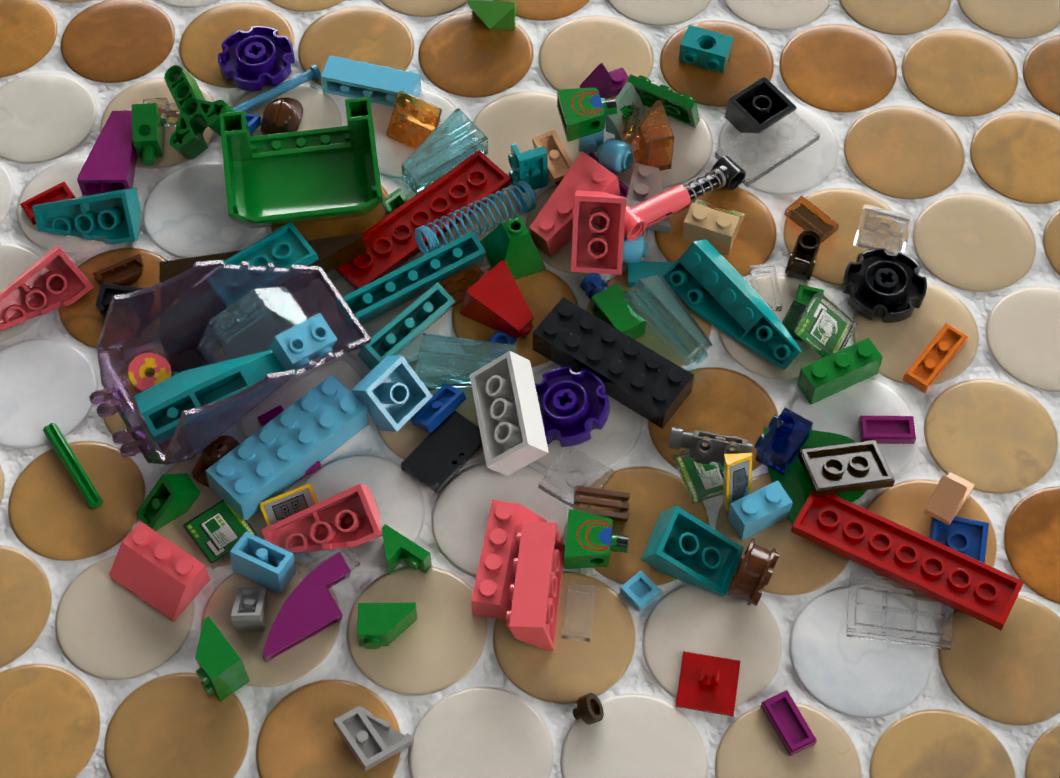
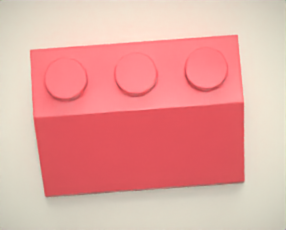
(598, 232)
(158, 571)

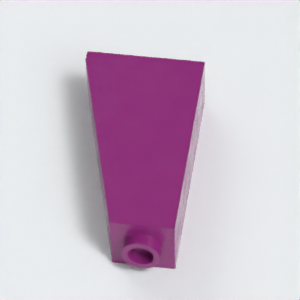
(112, 157)

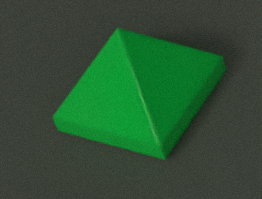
(394, 200)

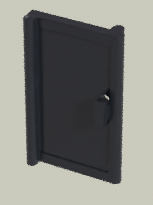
(439, 453)

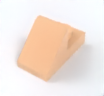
(558, 159)
(948, 498)

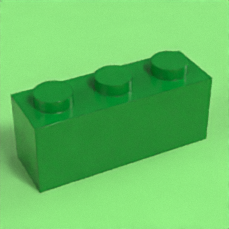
(839, 371)

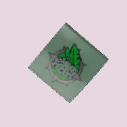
(629, 115)

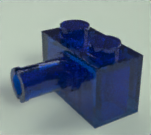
(783, 441)

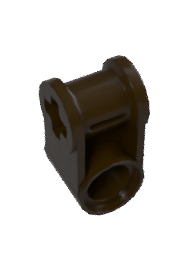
(803, 258)

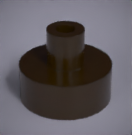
(589, 709)

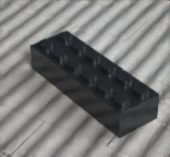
(625, 366)

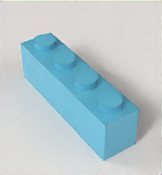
(362, 79)

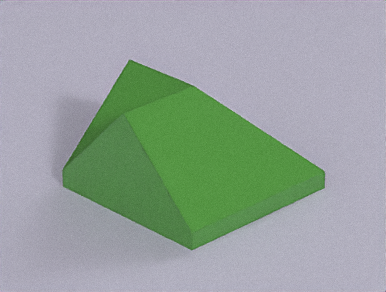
(495, 14)

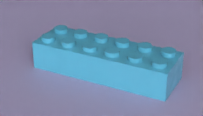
(287, 447)

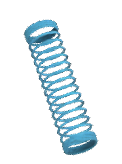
(523, 206)

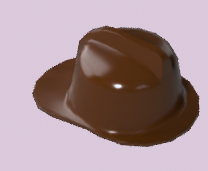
(281, 116)

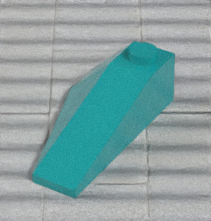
(101, 217)

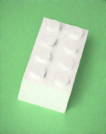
(508, 414)

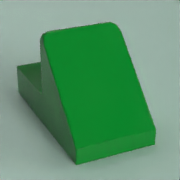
(399, 547)

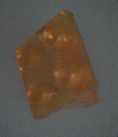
(413, 120)

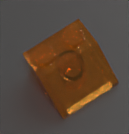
(655, 139)

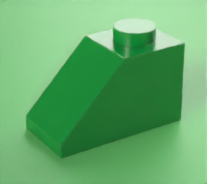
(168, 500)
(383, 622)

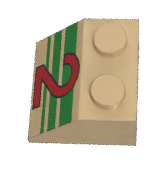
(712, 223)

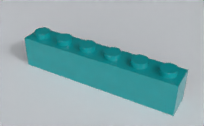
(415, 278)

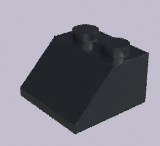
(757, 107)

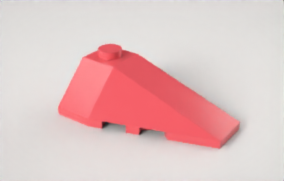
(43, 287)
(332, 524)

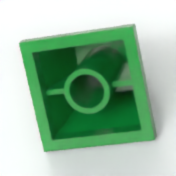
(515, 246)

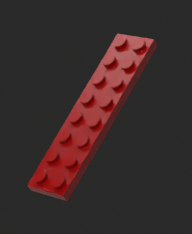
(393, 238)
(909, 558)

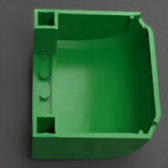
(301, 172)

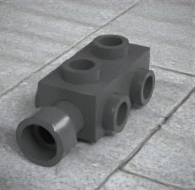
(713, 451)

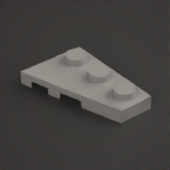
(644, 185)

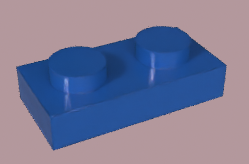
(438, 408)

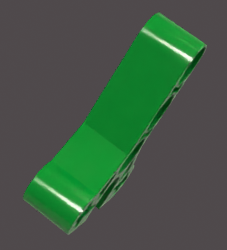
(194, 114)

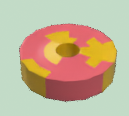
(145, 363)

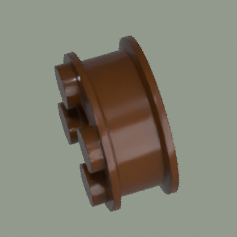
(753, 573)

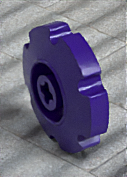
(256, 58)
(571, 405)

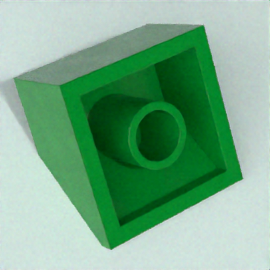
(218, 663)

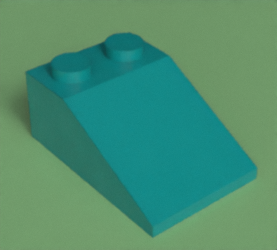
(692, 551)

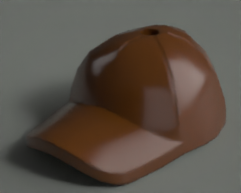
(211, 455)

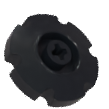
(884, 285)

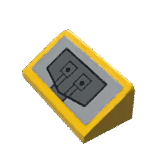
(736, 477)
(287, 504)

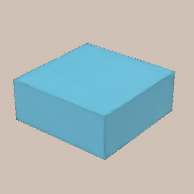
(639, 590)

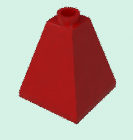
(498, 303)

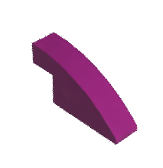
(308, 608)

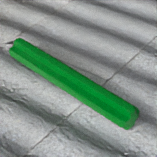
(73, 466)

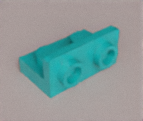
(529, 167)

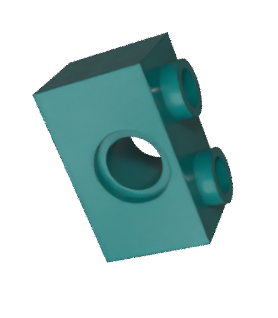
(706, 48)

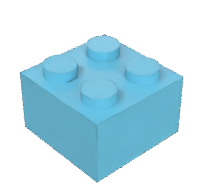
(392, 393)

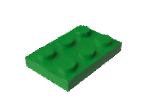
(676, 106)

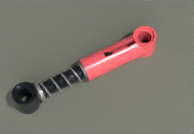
(638, 218)

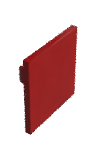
(708, 683)

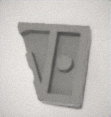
(370, 737)

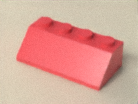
(498, 551)
(537, 584)

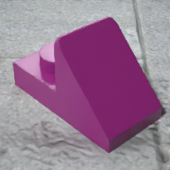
(607, 83)

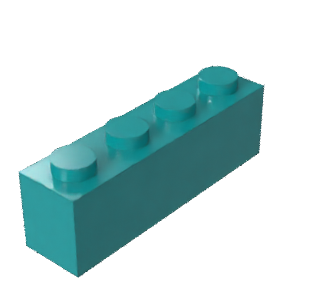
(407, 326)

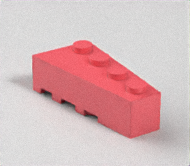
(555, 221)

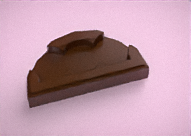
(121, 273)

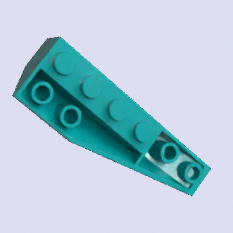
(730, 303)
(198, 387)

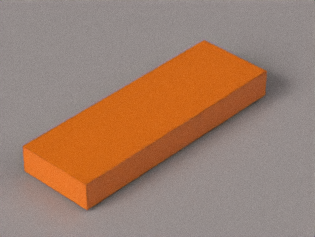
(935, 358)

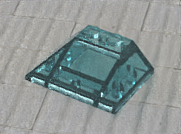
(250, 324)

